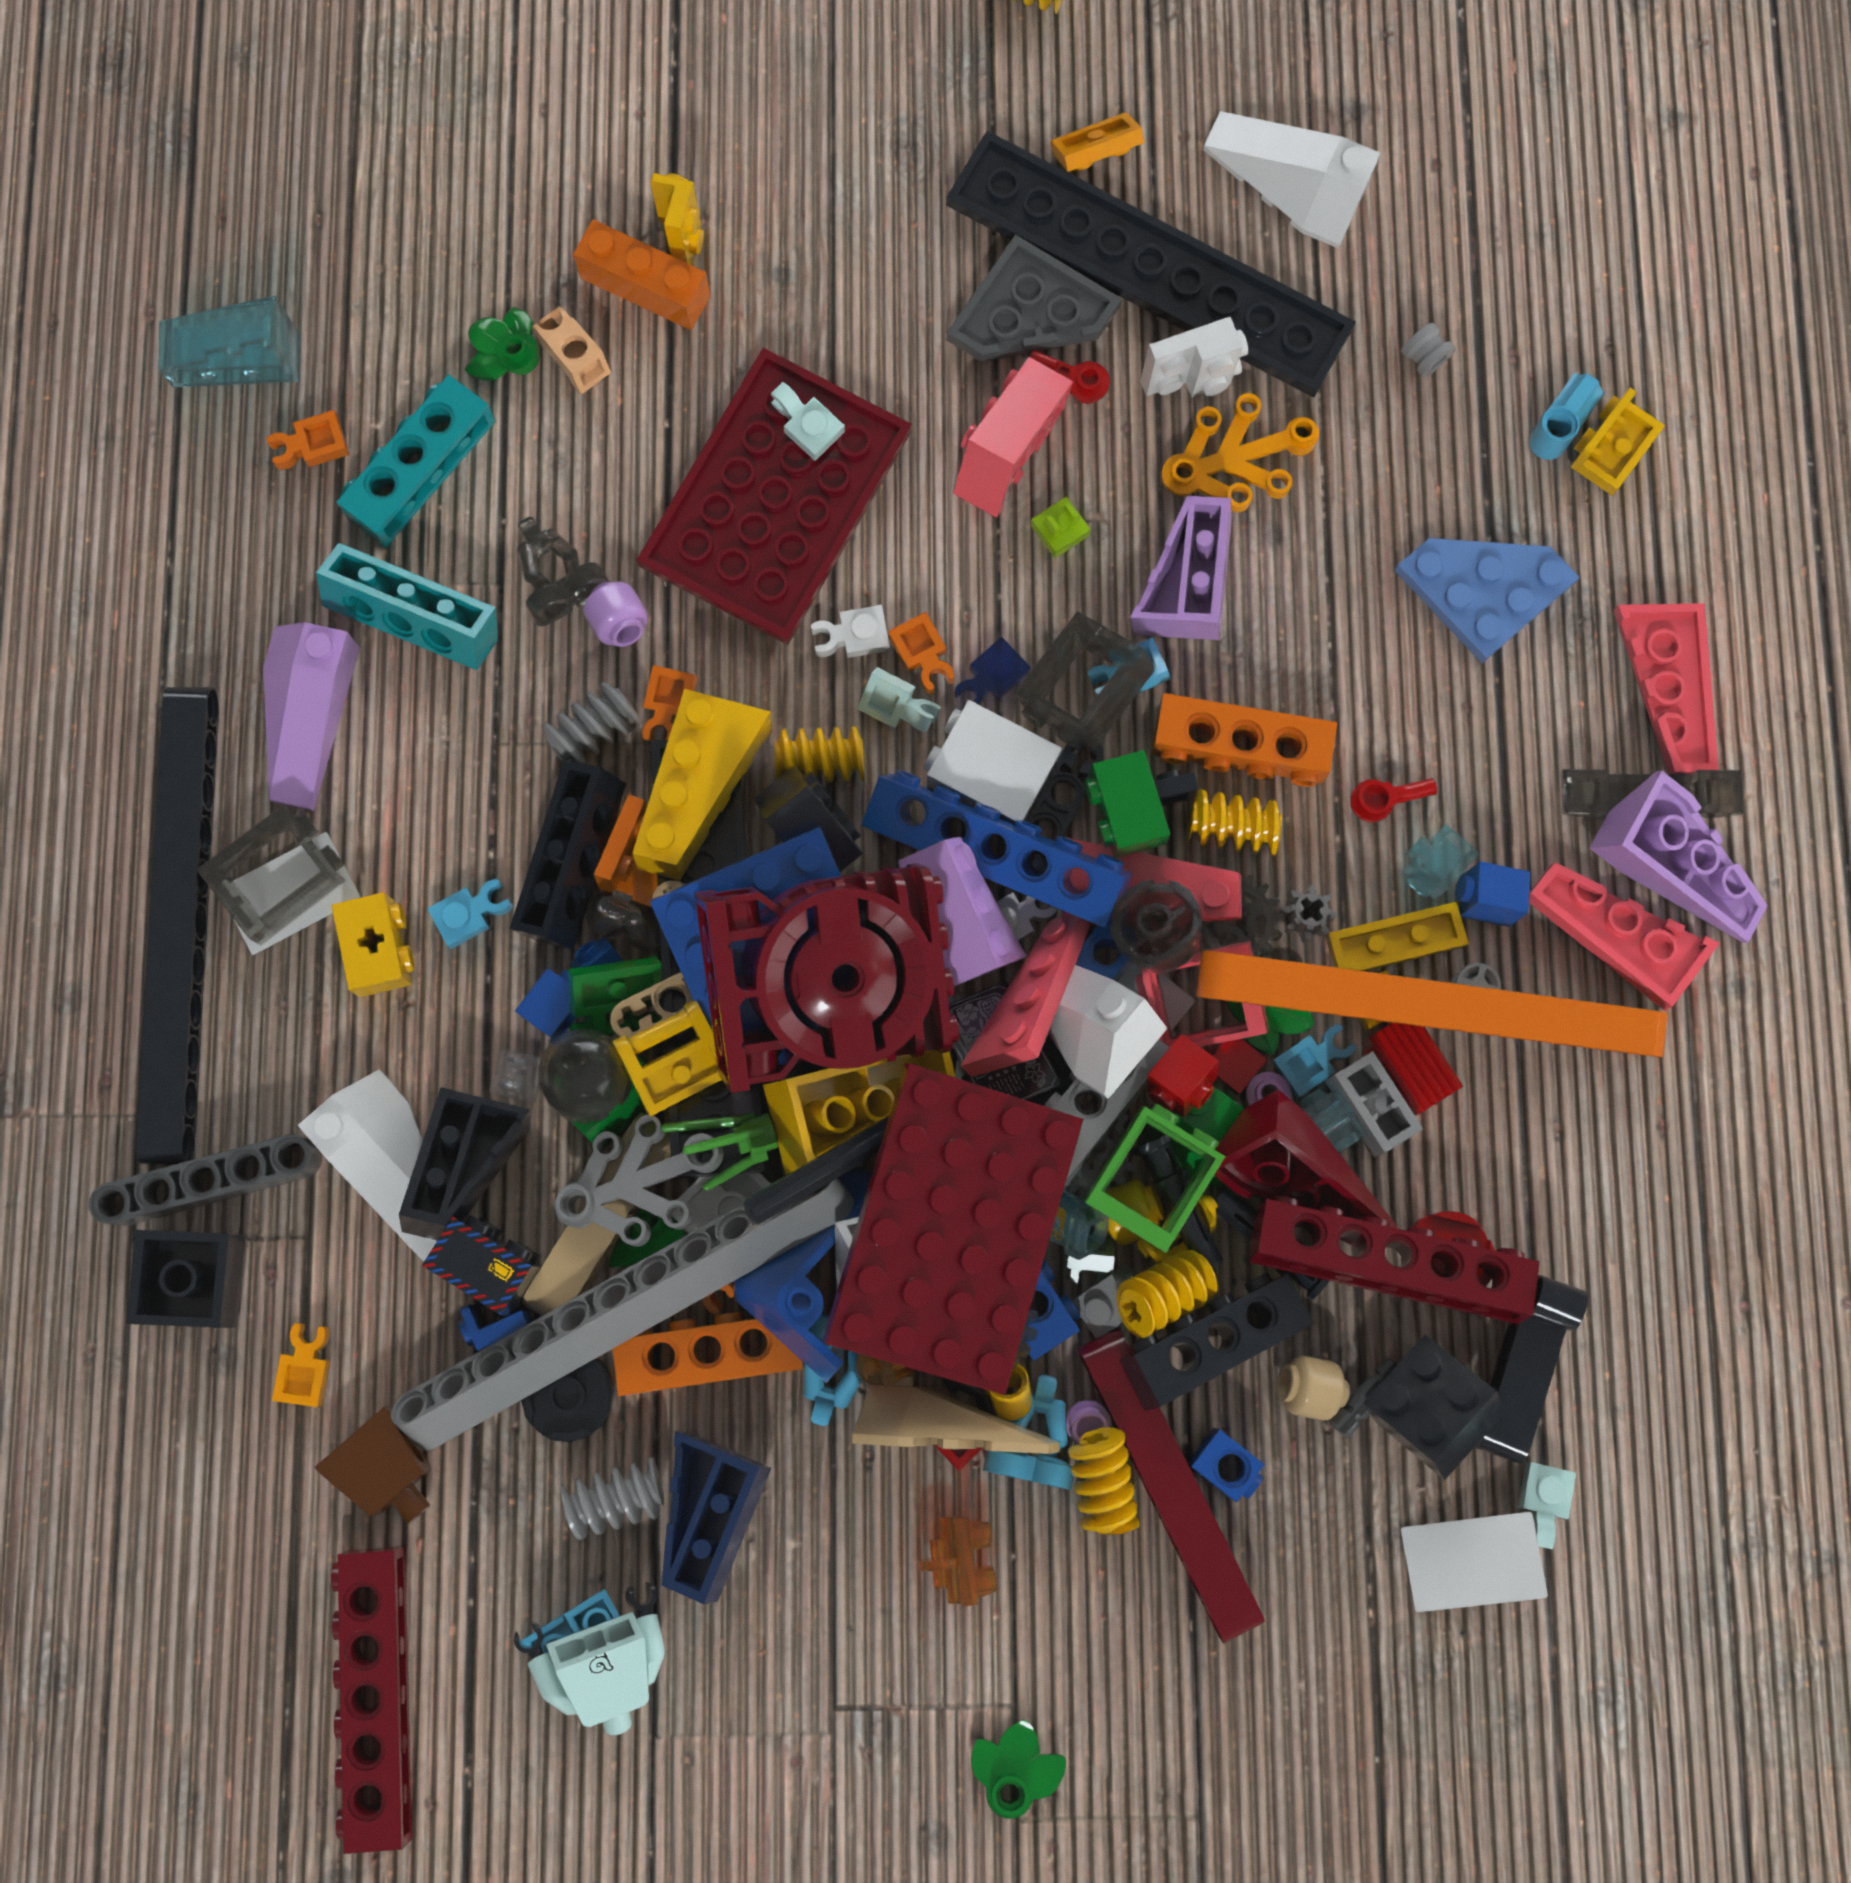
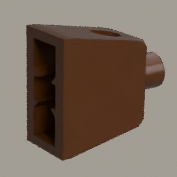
(379, 1468)

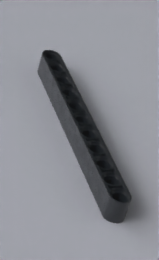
(177, 927)

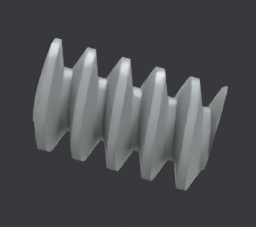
(590, 724)
(613, 1500)

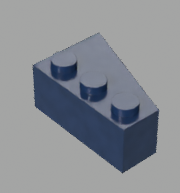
(708, 1515)

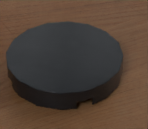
(573, 1404)

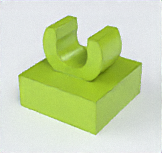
(1060, 527)

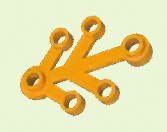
(1235, 457)

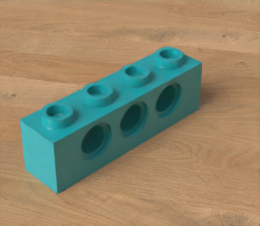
(415, 483)
(407, 606)

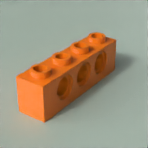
(1309, 736)
(638, 1374)

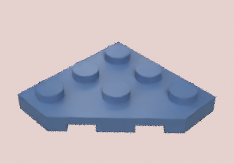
(1485, 587)

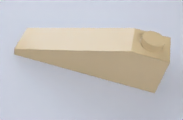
(922, 1416)

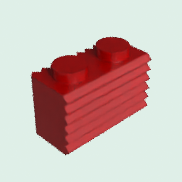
(1413, 1065)

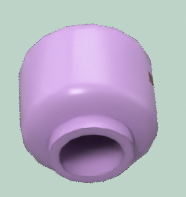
(615, 613)

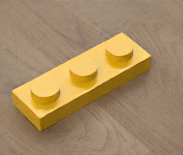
(1398, 938)

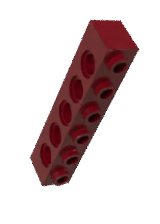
(1511, 1274)
(357, 1823)

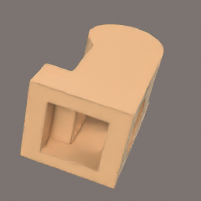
(572, 349)

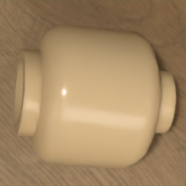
(1312, 1388)

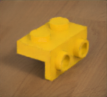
(679, 213)
(1617, 445)

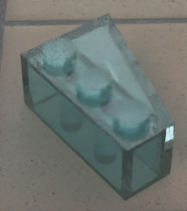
(230, 346)

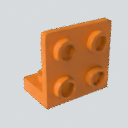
(617, 865)

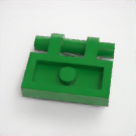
(601, 987)

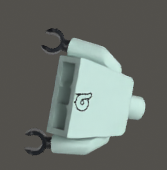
(602, 1668)

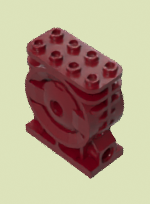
(897, 901)

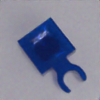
(994, 671)

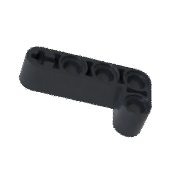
(1528, 1364)

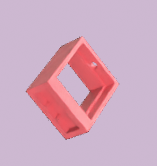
(1256, 1022)

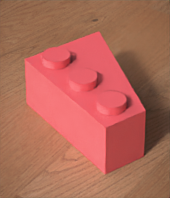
(1009, 434)

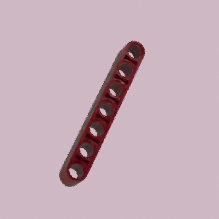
(1173, 1492)

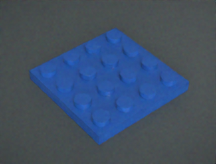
(771, 874)

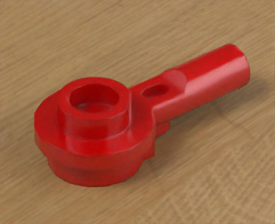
(1088, 377)
(1375, 799)

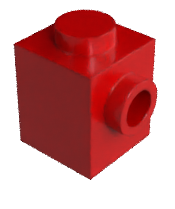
(1183, 1077)

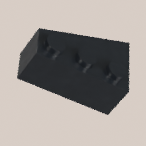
(459, 1159)

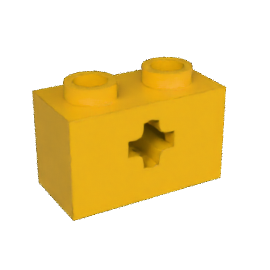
(356, 927)

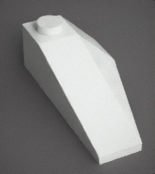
(1299, 170)
(1103, 1030)
(373, 1144)

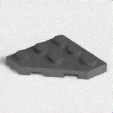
(1031, 305)

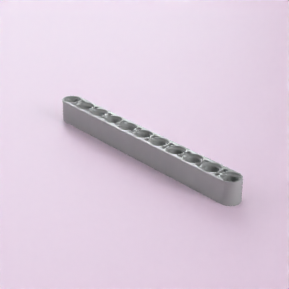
(609, 1316)

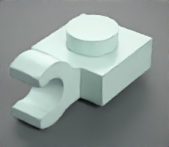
(808, 425)
(890, 701)
(1547, 1495)

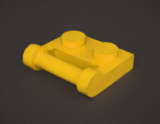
(677, 1072)

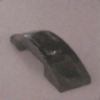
(1596, 793)

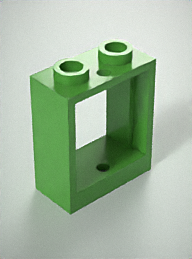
(1197, 1142)

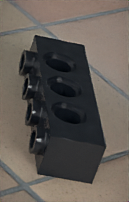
(568, 854)
(1279, 1316)

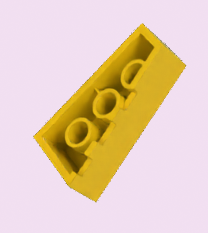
(700, 768)
(835, 1104)

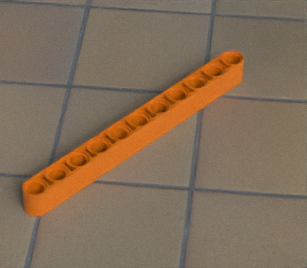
(1430, 1003)

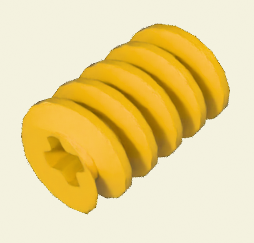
(820, 753)
(1235, 821)
(1165, 1292)
(1106, 1482)

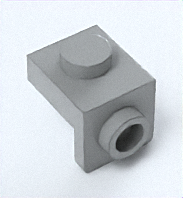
(1098, 1303)

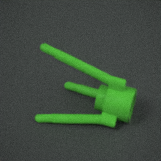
(751, 1135)

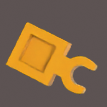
(303, 1376)

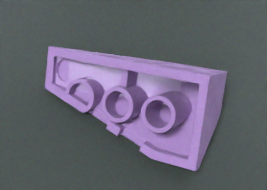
(304, 698)
(1672, 851)

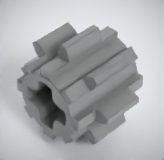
(1302, 902)

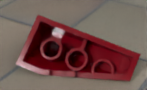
(1283, 1153)

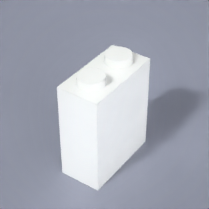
(992, 762)

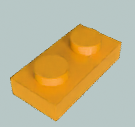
(1100, 140)

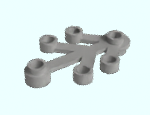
(631, 1183)

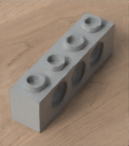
(1098, 1125)

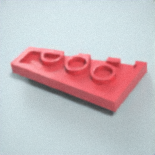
(1674, 677)
(1213, 888)
(1637, 945)
(1031, 1001)

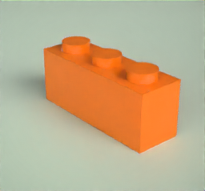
(642, 274)

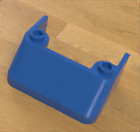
(789, 1301)

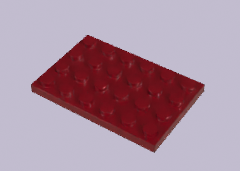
(758, 514)
(953, 1229)

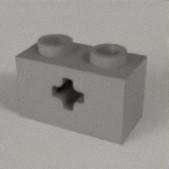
(1376, 1104)

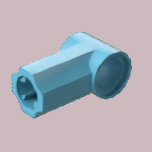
(1565, 416)

